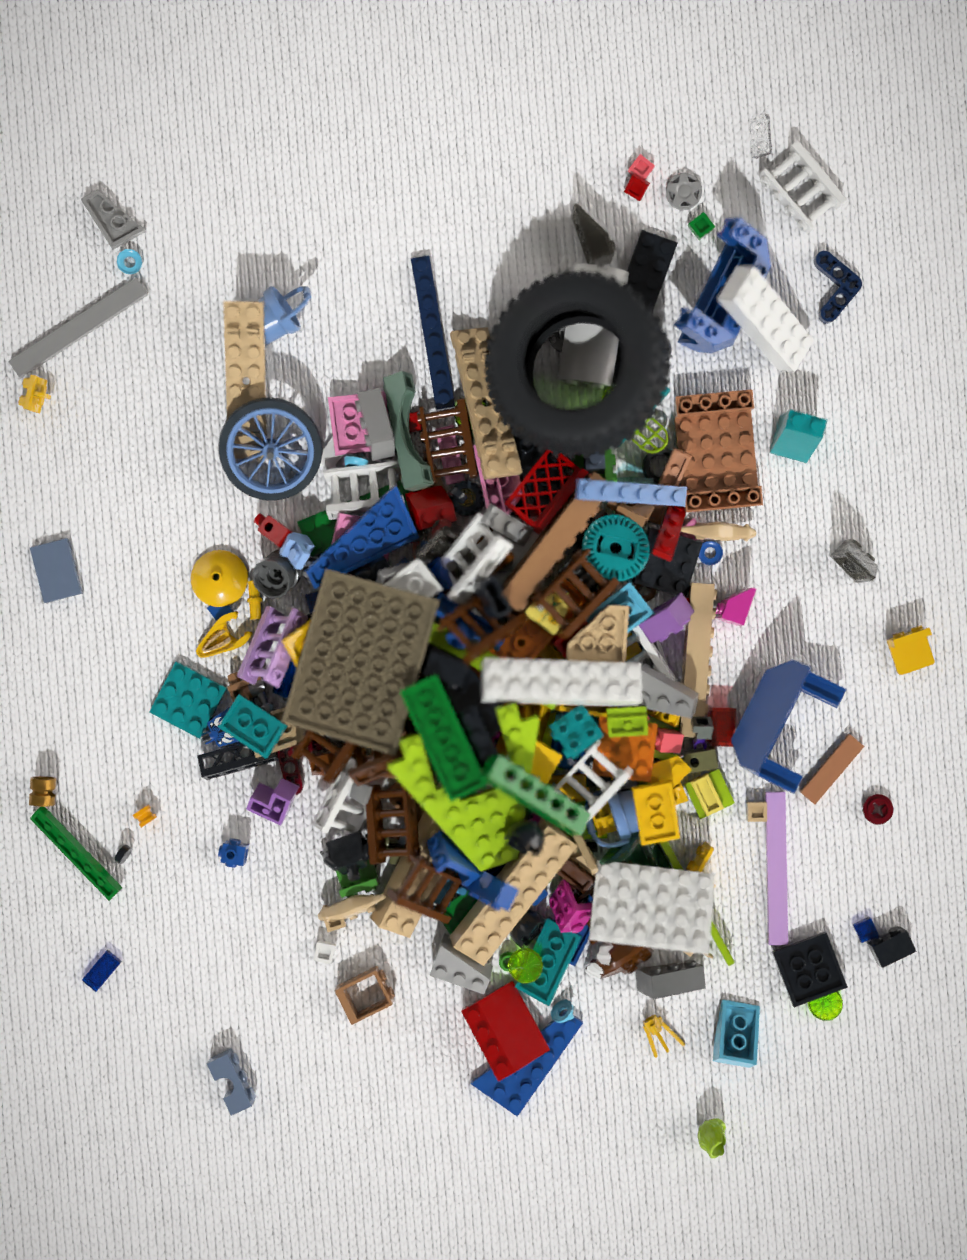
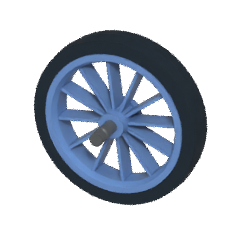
(270, 449)

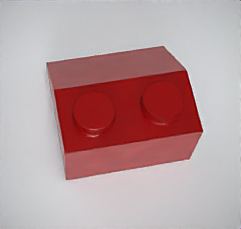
(429, 506)

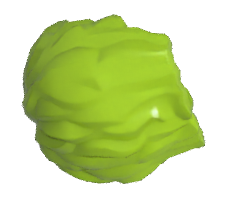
(712, 1137)

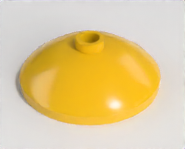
(231, 581)

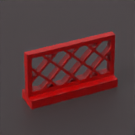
(555, 503)

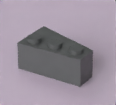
(670, 979)

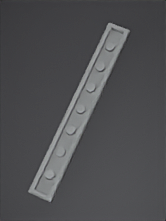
(78, 327)

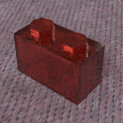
(723, 725)

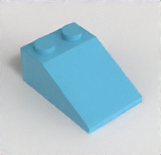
(629, 597)
(737, 1034)

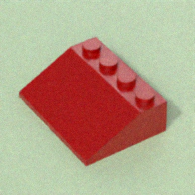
(505, 1030)

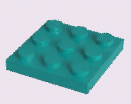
(188, 699)

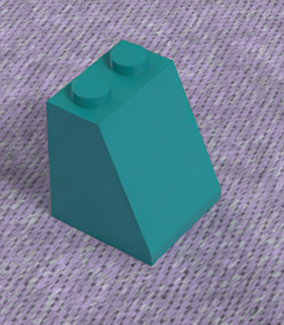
(797, 435)

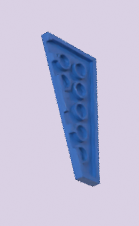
(374, 534)
(519, 1087)

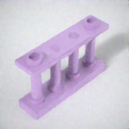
(261, 643)

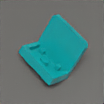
(575, 732)

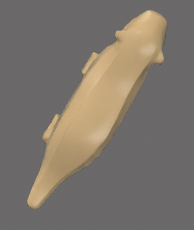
(720, 531)
(350, 907)

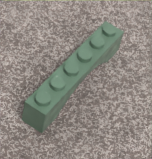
(400, 394)

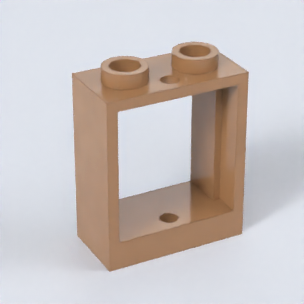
(347, 1003)

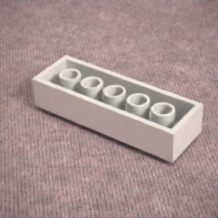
(765, 318)

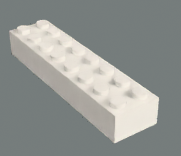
(561, 682)

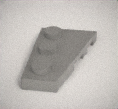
(113, 222)

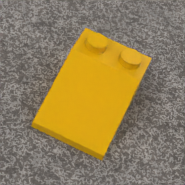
(544, 759)

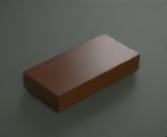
(576, 875)

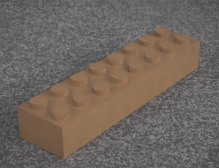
(549, 548)

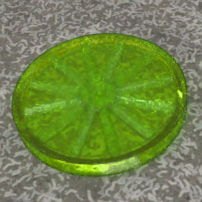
(525, 965)
(826, 1007)

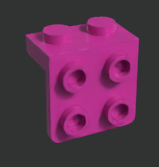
(567, 913)

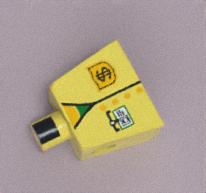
(541, 616)

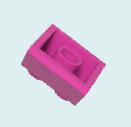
(735, 607)

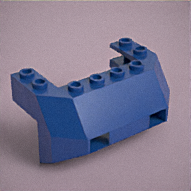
(709, 323)
(768, 714)

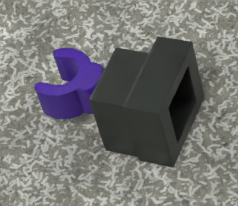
(703, 729)

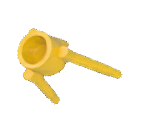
(653, 1025)

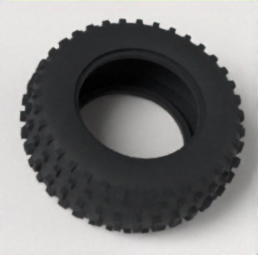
(536, 317)

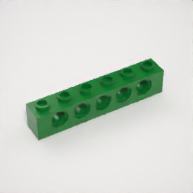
(494, 773)

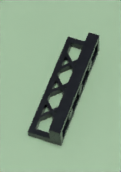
(232, 766)

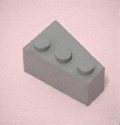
(376, 424)
(666, 695)
(459, 969)

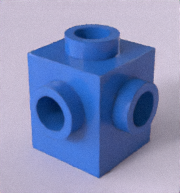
(240, 853)

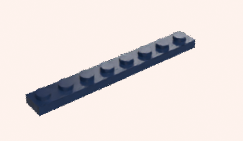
(432, 333)

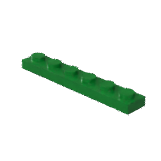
(76, 853)

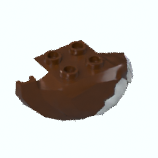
(617, 958)

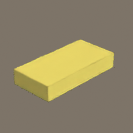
(706, 794)

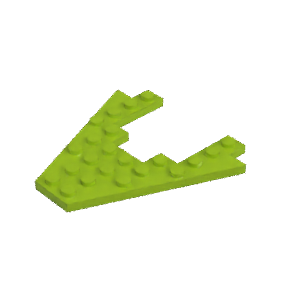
(481, 819)

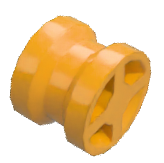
(144, 816)

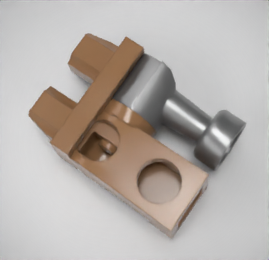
(249, 690)

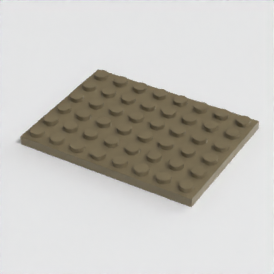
(356, 659)

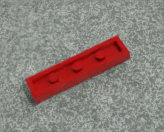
(669, 532)

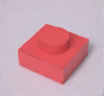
(641, 167)

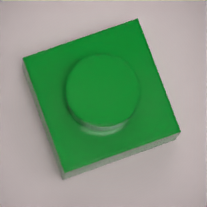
(701, 226)

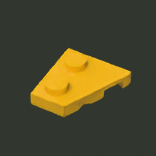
(669, 769)

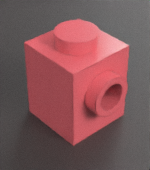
(668, 740)

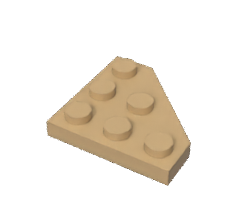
(602, 638)

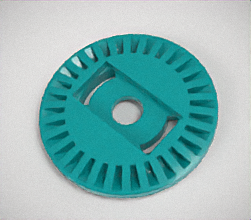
(621, 531)

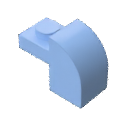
(297, 549)

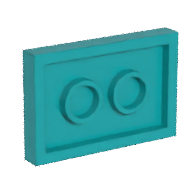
(252, 726)

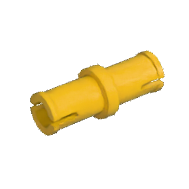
(254, 601)

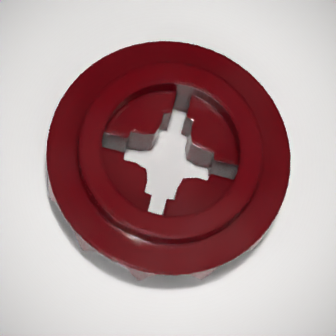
(886, 809)

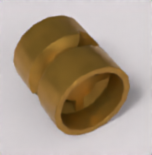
(42, 791)

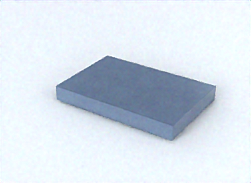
(56, 570)

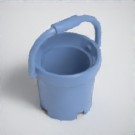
(279, 315)
(624, 816)

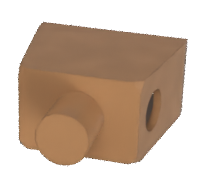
(638, 512)

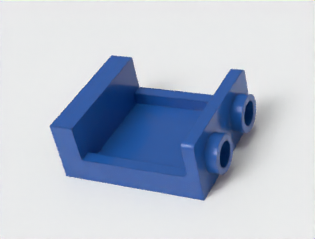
(447, 854)

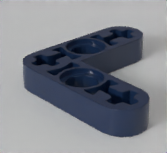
(843, 289)

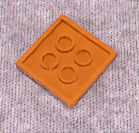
(627, 751)

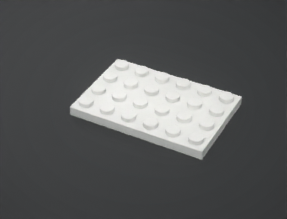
(652, 907)

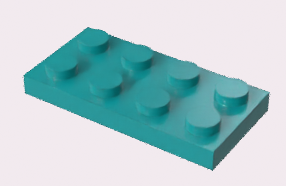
(556, 954)

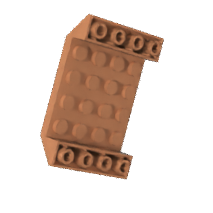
(721, 442)

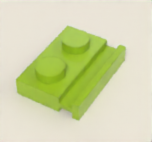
(627, 721)

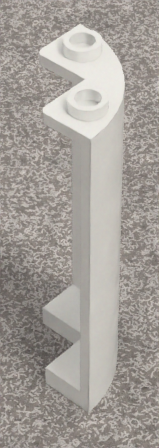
(590, 349)

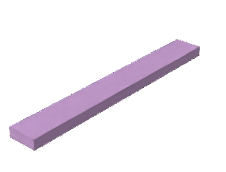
(776, 868)

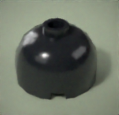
(526, 837)
(527, 928)

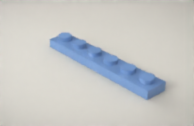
(630, 492)

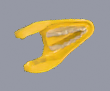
(220, 639)

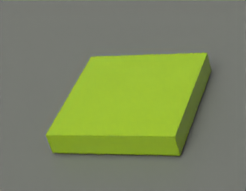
(720, 787)

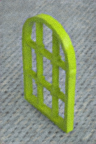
(648, 440)

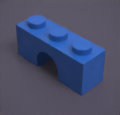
(493, 891)

